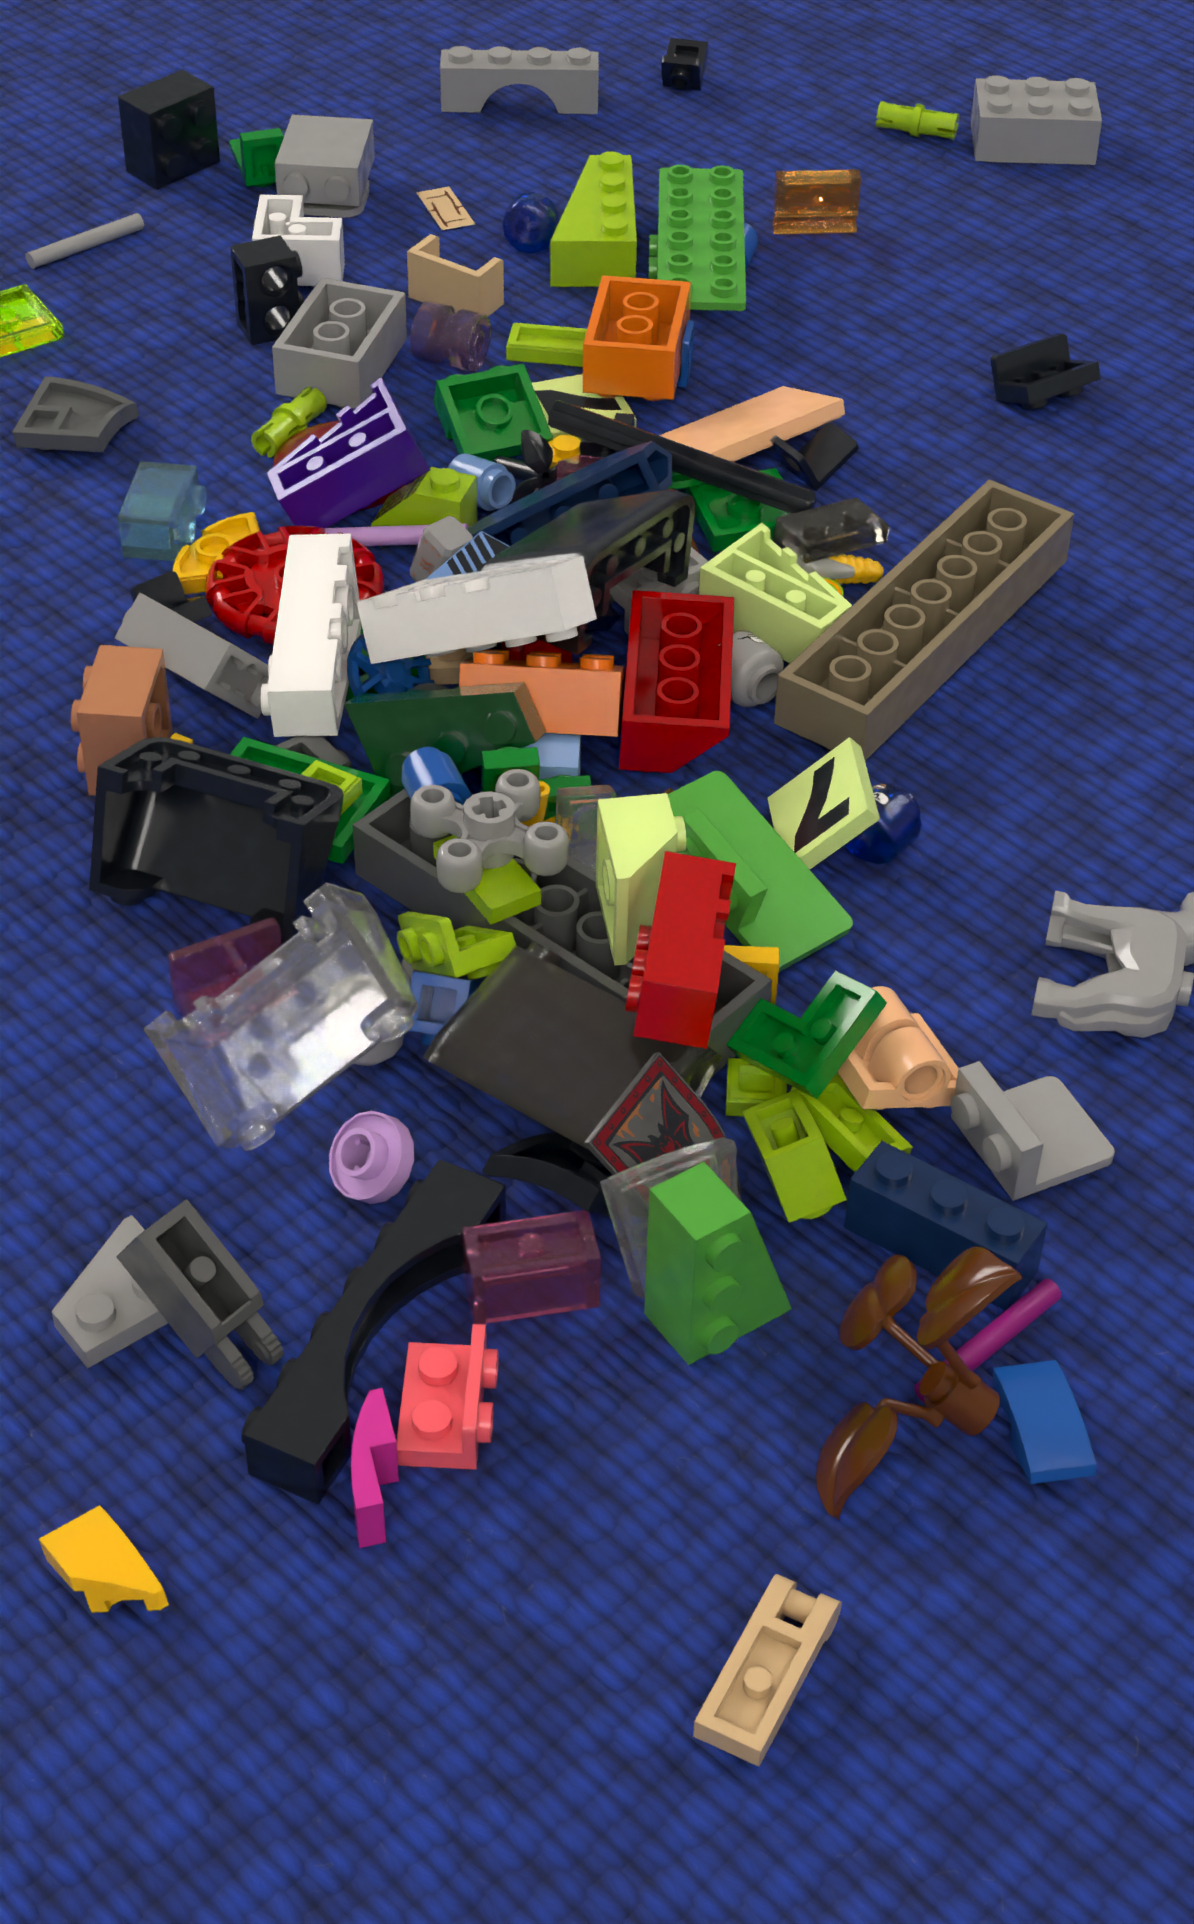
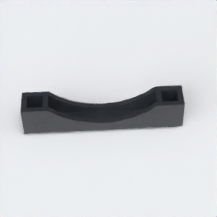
(304, 1427)

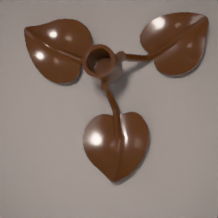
(949, 1389)

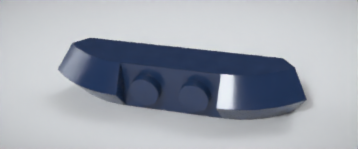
(624, 473)

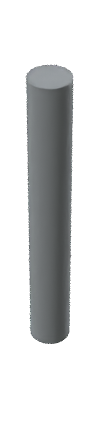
(84, 241)

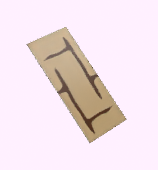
(445, 208)

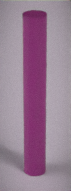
(1006, 1326)

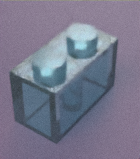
(160, 511)

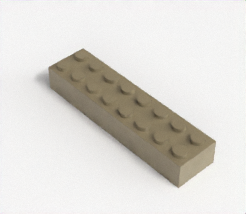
(923, 619)

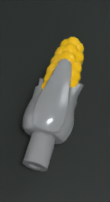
(845, 569)

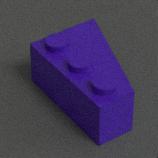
(350, 464)

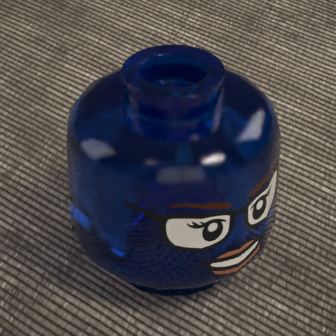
(895, 829)

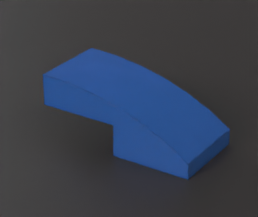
(1044, 1422)

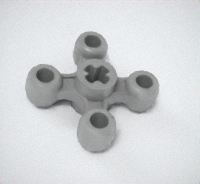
(489, 830)

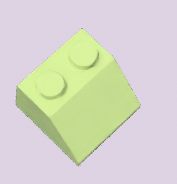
(629, 864)

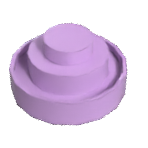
(371, 1157)

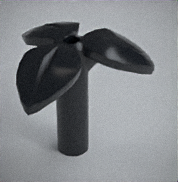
(534, 469)

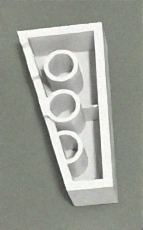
(478, 610)
(313, 637)

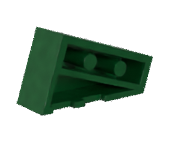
(451, 720)

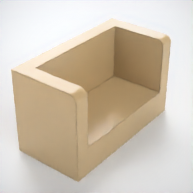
(453, 284)

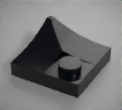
(555, 1165)

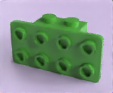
(772, 890)

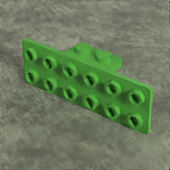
(702, 235)

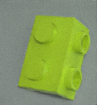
(436, 948)

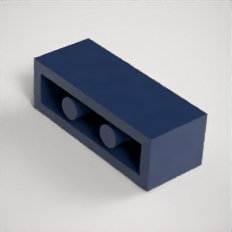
(937, 1217)

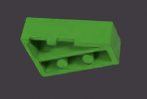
(706, 1266)

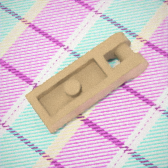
(766, 1670)

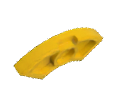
(195, 560)

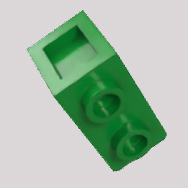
(256, 155)

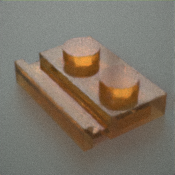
(816, 201)

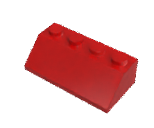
(676, 679)

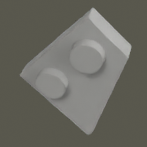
(105, 1304)

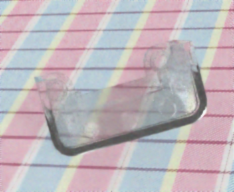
(289, 1021)

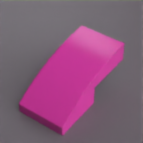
(372, 1464)

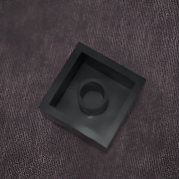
(169, 129)

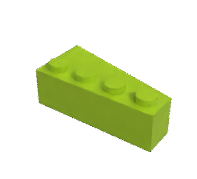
(597, 225)

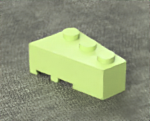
(772, 593)

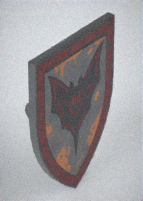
(652, 1119)

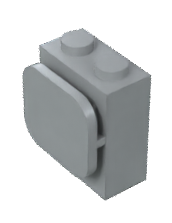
(326, 164)

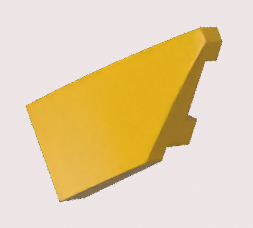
(101, 1562)

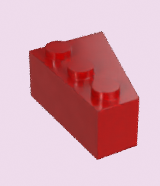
(682, 952)

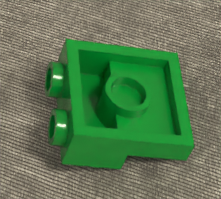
(489, 411)

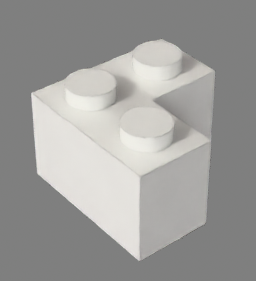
(314, 238)

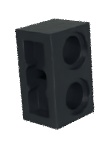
(260, 291)

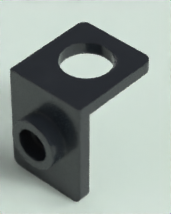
(819, 456)

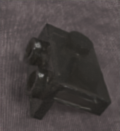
(830, 530)

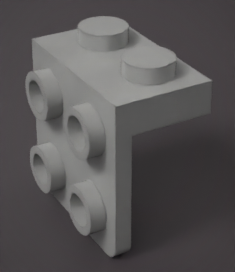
(1027, 1133)

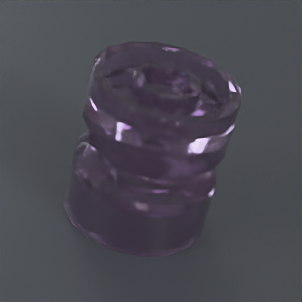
(445, 334)

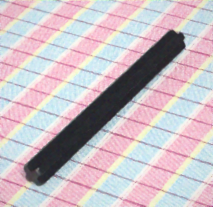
(685, 459)

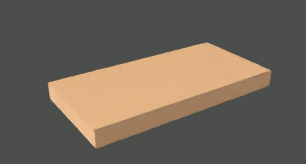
(753, 423)

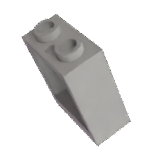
(196, 654)

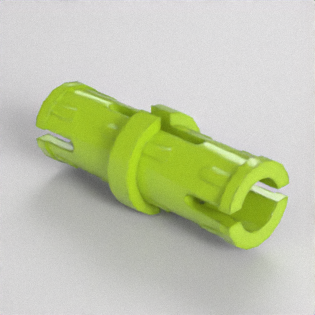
(917, 120)
(288, 420)

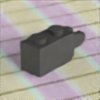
(201, 1292)

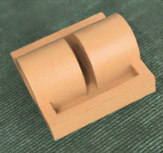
(899, 1062)

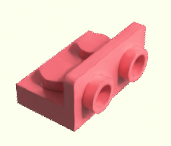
(444, 1403)

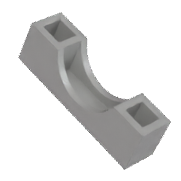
(565, 76)

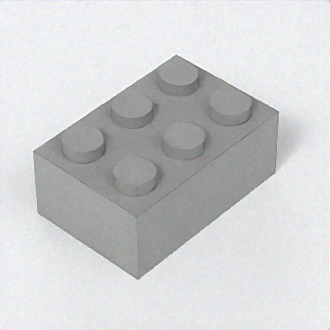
(1035, 121)
(340, 341)

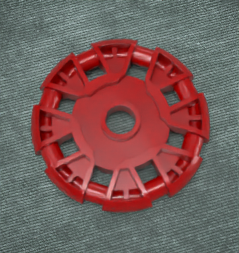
(255, 575)

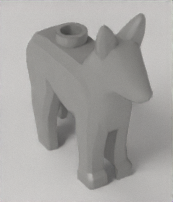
(1143, 960)

